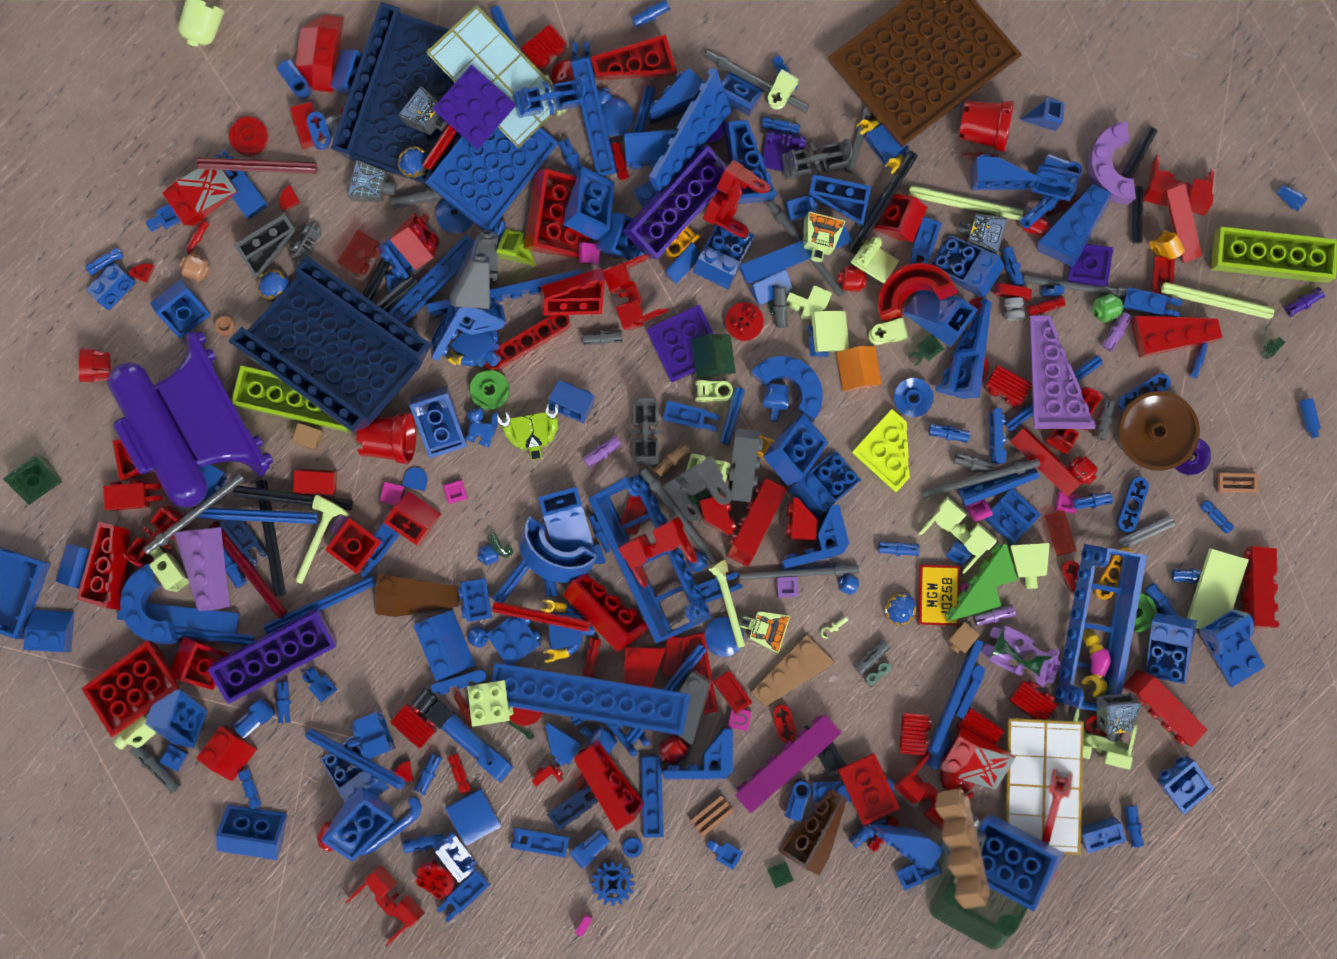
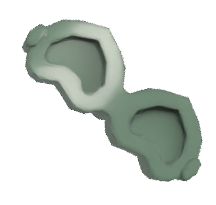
(874, 677)

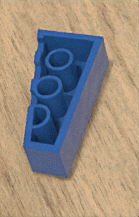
(743, 149)
(1071, 233)

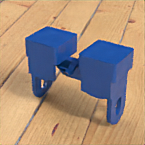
(564, 95)

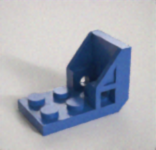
(478, 321)
(831, 529)
(1231, 646)
(719, 749)

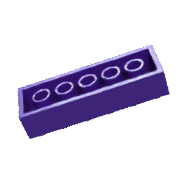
(676, 204)
(272, 655)

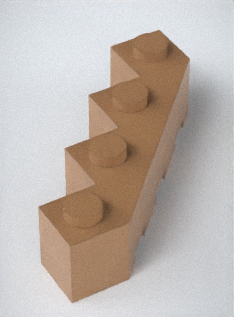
(965, 852)

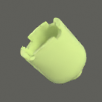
(199, 22)

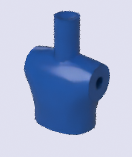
(776, 399)
(602, 735)

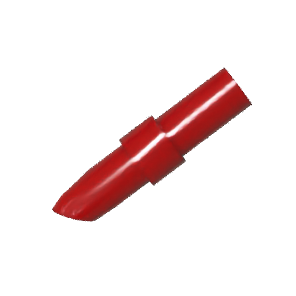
(197, 236)

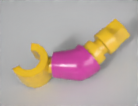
(1099, 662)

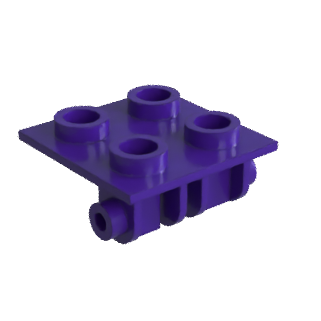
(779, 143)

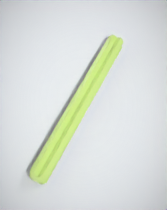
(966, 203)
(1217, 300)

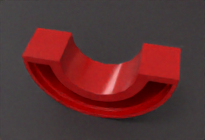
(908, 280)

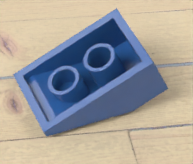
(998, 174)
(590, 204)
(438, 421)
(796, 450)
(358, 823)

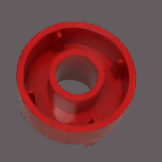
(94, 365)

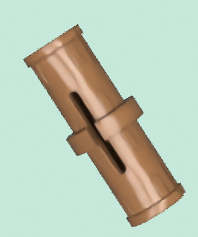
(671, 460)

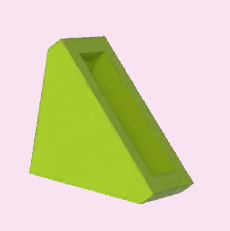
(512, 248)

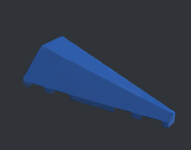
(966, 370)

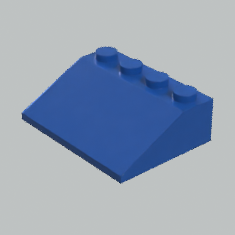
(1017, 862)

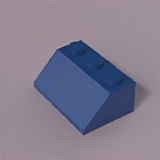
(646, 147)
(444, 645)
(177, 719)
(251, 832)

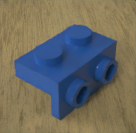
(391, 254)
(110, 286)
(475, 599)

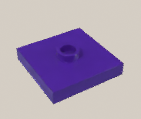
(1092, 266)

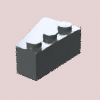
(698, 687)

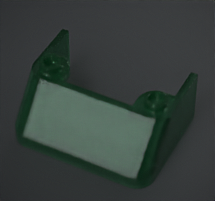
(948, 910)

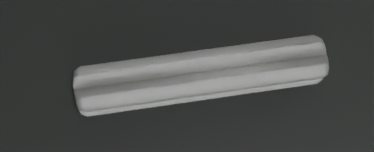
(1146, 532)

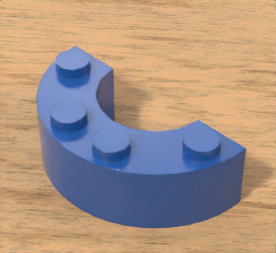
(798, 373)
(548, 561)
(135, 609)

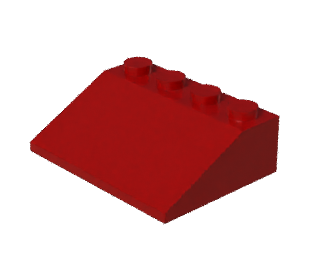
(546, 216)
(130, 687)

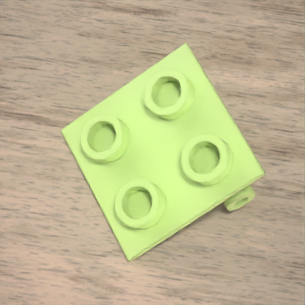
(875, 260)
(489, 703)

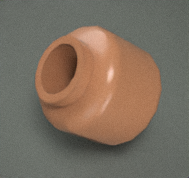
(195, 267)

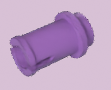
(338, 523)

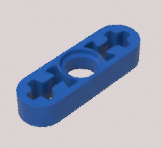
(1153, 380)
(1132, 489)

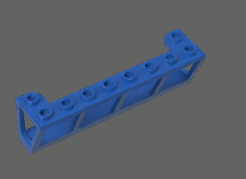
(648, 602)
(1119, 631)

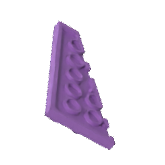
(1054, 384)

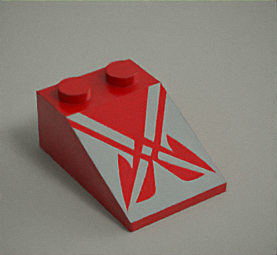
(199, 194)
(976, 760)

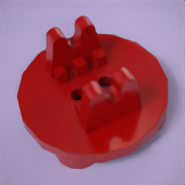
(750, 314)
(435, 879)

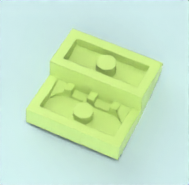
(830, 331)

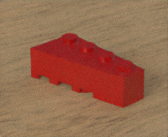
(639, 60)
(1260, 586)
(1165, 708)
(609, 785)

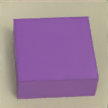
(787, 587)

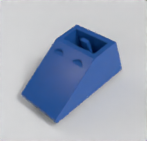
(676, 98)
(722, 256)
(969, 265)
(941, 318)
(825, 484)
(566, 520)
(1170, 647)
(349, 777)
(910, 844)

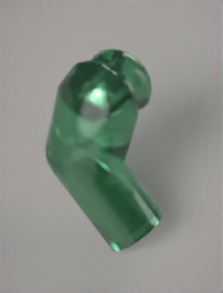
(505, 551)

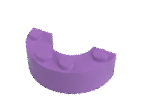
(1100, 165)

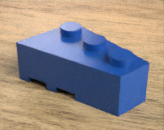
(841, 196)

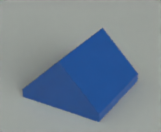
(741, 94)
(73, 565)

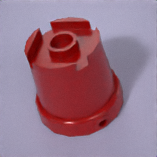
(987, 123)
(389, 438)

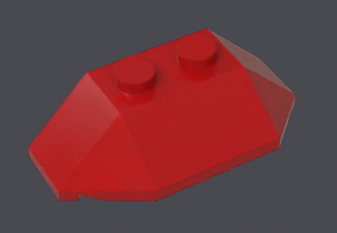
(320, 51)

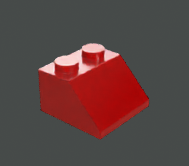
(901, 217)
(353, 545)
(193, 662)
(226, 753)

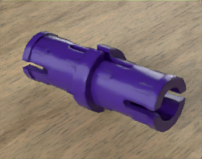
(1304, 302)

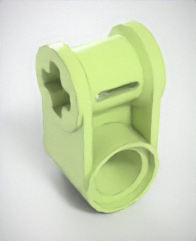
(784, 87)
(891, 332)
(711, 391)

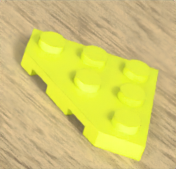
(886, 451)

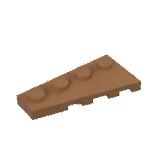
(793, 670)

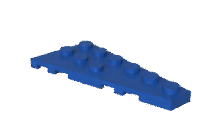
(694, 129)

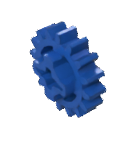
(619, 890)

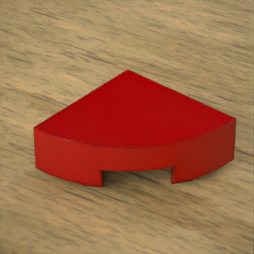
(288, 199)
(142, 272)
(405, 771)

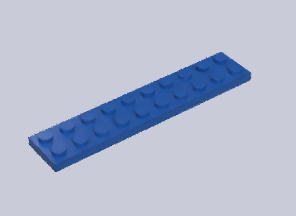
(594, 699)

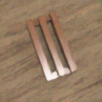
(1220, 482)
(717, 811)

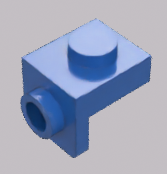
(800, 206)

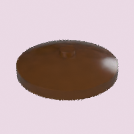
(1158, 431)

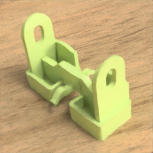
(949, 518)
(1116, 753)

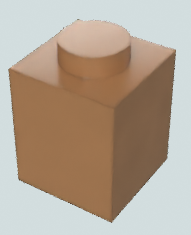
(307, 436)
(962, 638)

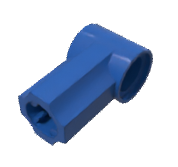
(294, 79)
(1063, 164)
(258, 715)
(796, 801)
(586, 851)

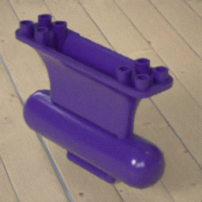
(182, 423)

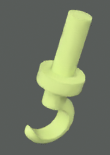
(834, 626)

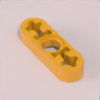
(1115, 558)

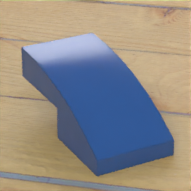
(913, 875)

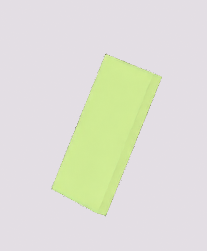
(1217, 587)

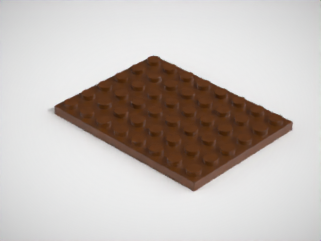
(923, 62)

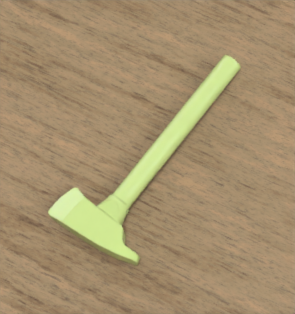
(329, 511)
(720, 569)

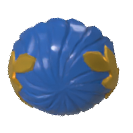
(412, 161)
(272, 284)
(900, 609)

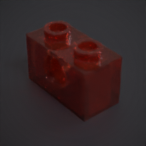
(358, 243)

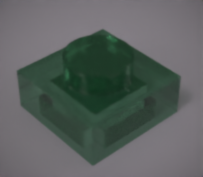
(1271, 347)
(780, 874)

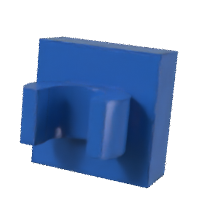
(958, 553)
(174, 757)

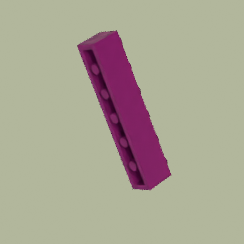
(788, 763)

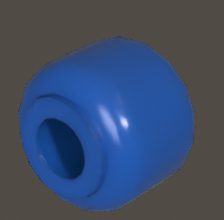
(604, 94)
(487, 555)
(700, 564)
(848, 584)
(477, 637)

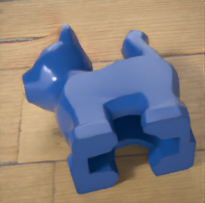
(478, 428)

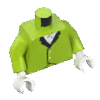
(531, 431)

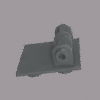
(307, 230)

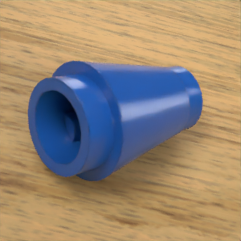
(1292, 198)

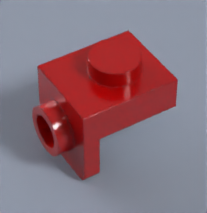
(541, 774)

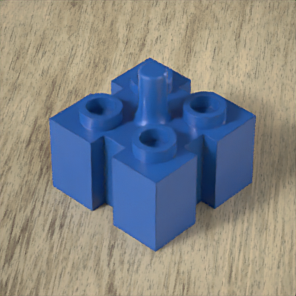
(372, 735)

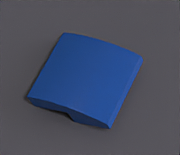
(1012, 516)
(473, 817)

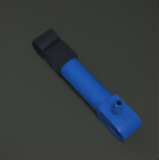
(446, 720)

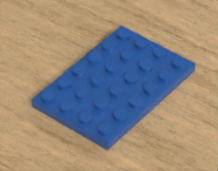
(490, 178)

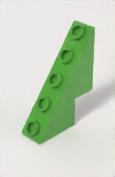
(982, 588)

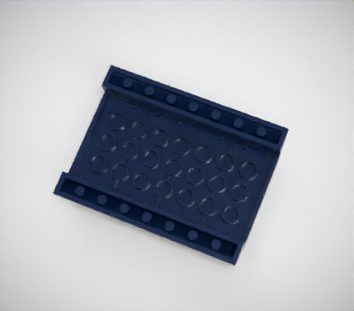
(385, 81)
(334, 346)

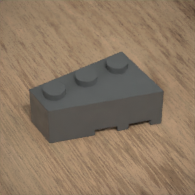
(266, 244)
(744, 464)

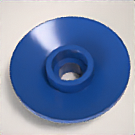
(449, 222)
(920, 390)

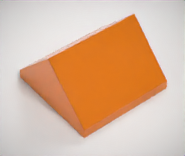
(858, 368)

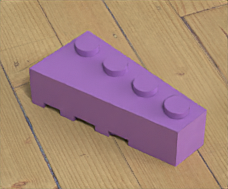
(205, 566)

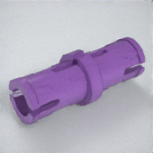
(1116, 331)
(602, 451)
(994, 615)

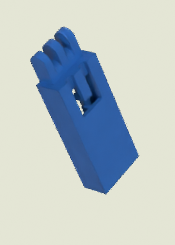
(247, 197)

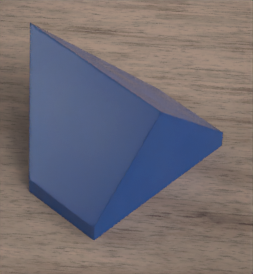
(1047, 114)

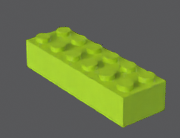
(1274, 255)
(267, 394)

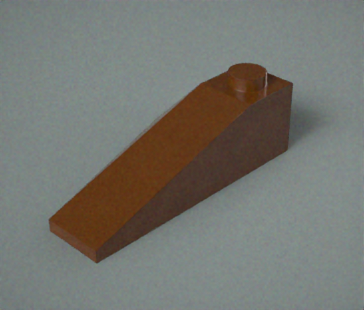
(409, 596)
(814, 838)

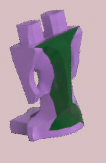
(1043, 664)

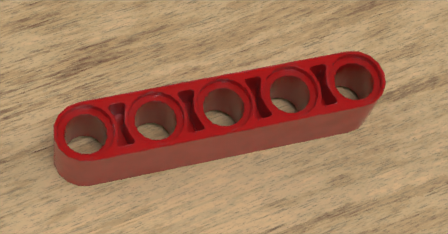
(538, 340)

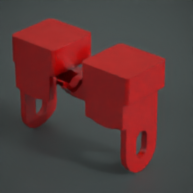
(1199, 194)
(724, 206)
(618, 282)
(1063, 439)
(163, 520)
(667, 537)
(914, 789)
(380, 883)

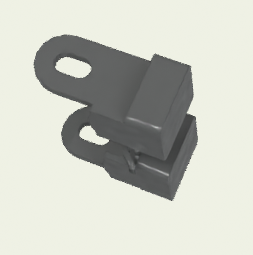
(832, 157)
(645, 414)
(692, 482)

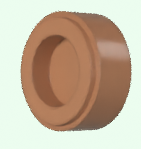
(225, 326)

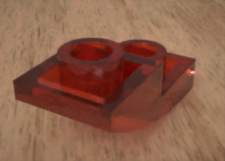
(1060, 533)

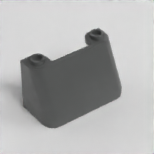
(472, 280)

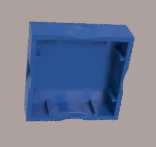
(19, 590)

